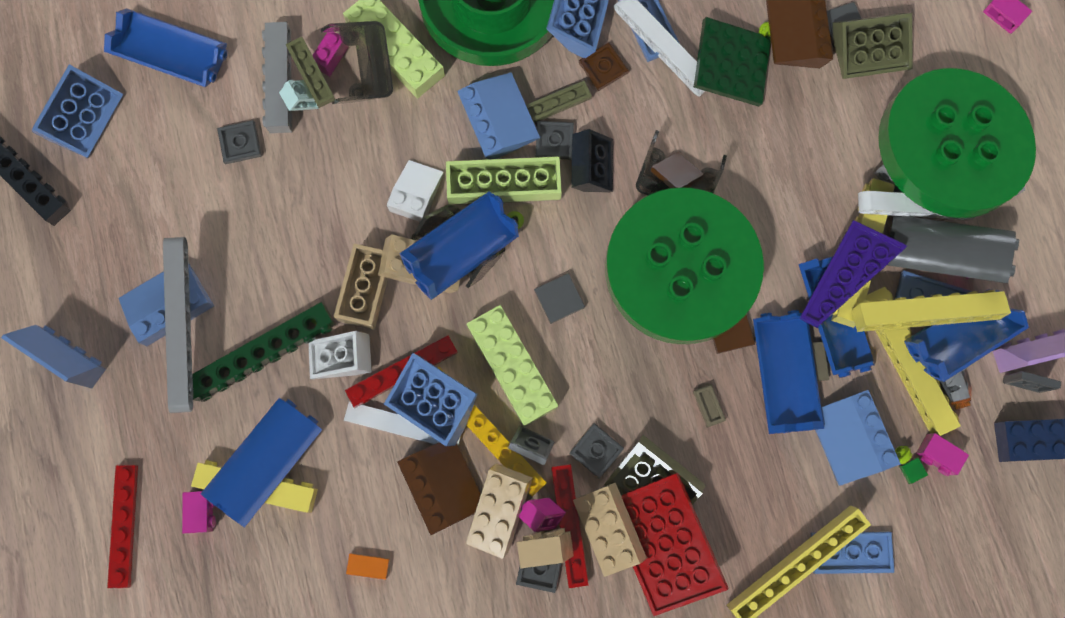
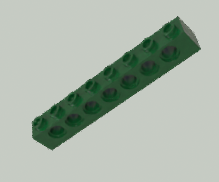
(250, 351)

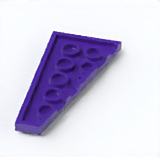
(854, 264)

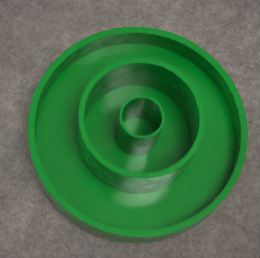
(488, 29)
(957, 143)
(684, 266)

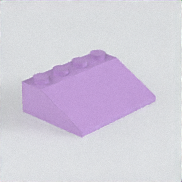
(1030, 352)

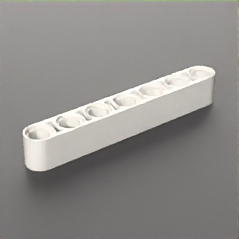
(659, 41)
(893, 204)

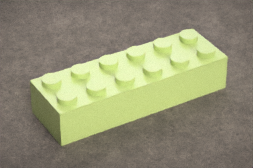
(407, 56)
(508, 178)
(512, 365)

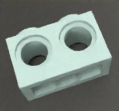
(297, 96)

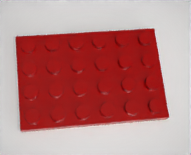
(678, 555)

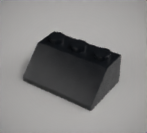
(592, 162)

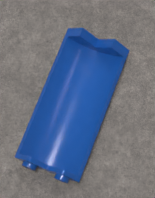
(165, 47)
(459, 245)
(844, 346)
(953, 347)
(788, 373)
(261, 461)

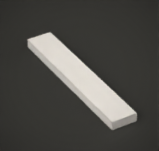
(386, 422)

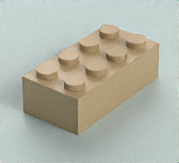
(392, 265)
(362, 288)
(498, 510)
(610, 529)
(545, 548)

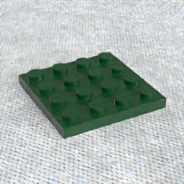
(732, 62)

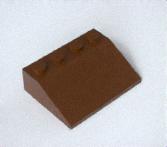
(799, 33)
(440, 485)

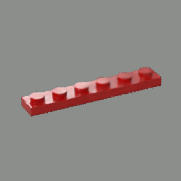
(386, 379)
(565, 495)
(122, 526)

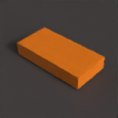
(367, 566)

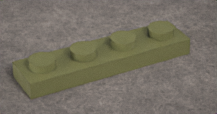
(310, 72)
(559, 101)

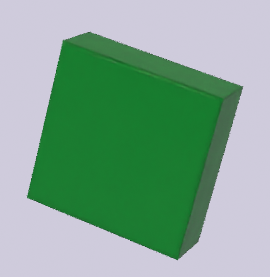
(913, 470)

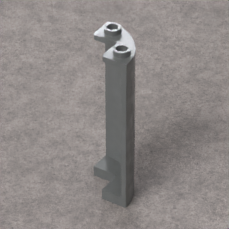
(955, 248)

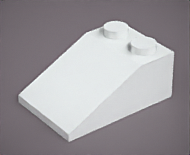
(415, 191)
(340, 355)

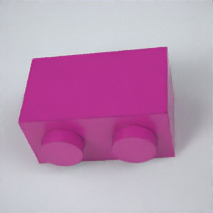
(1007, 13)
(329, 53)
(942, 454)
(197, 513)
(541, 514)

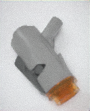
(957, 390)

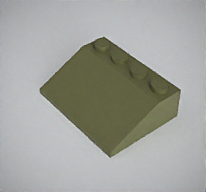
(874, 45)
(648, 464)

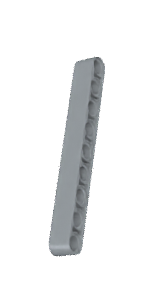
(178, 325)

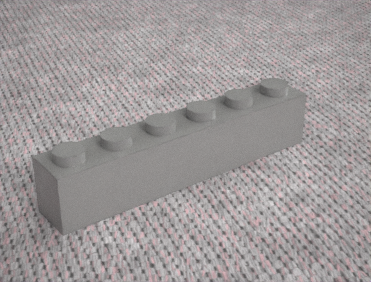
(277, 72)

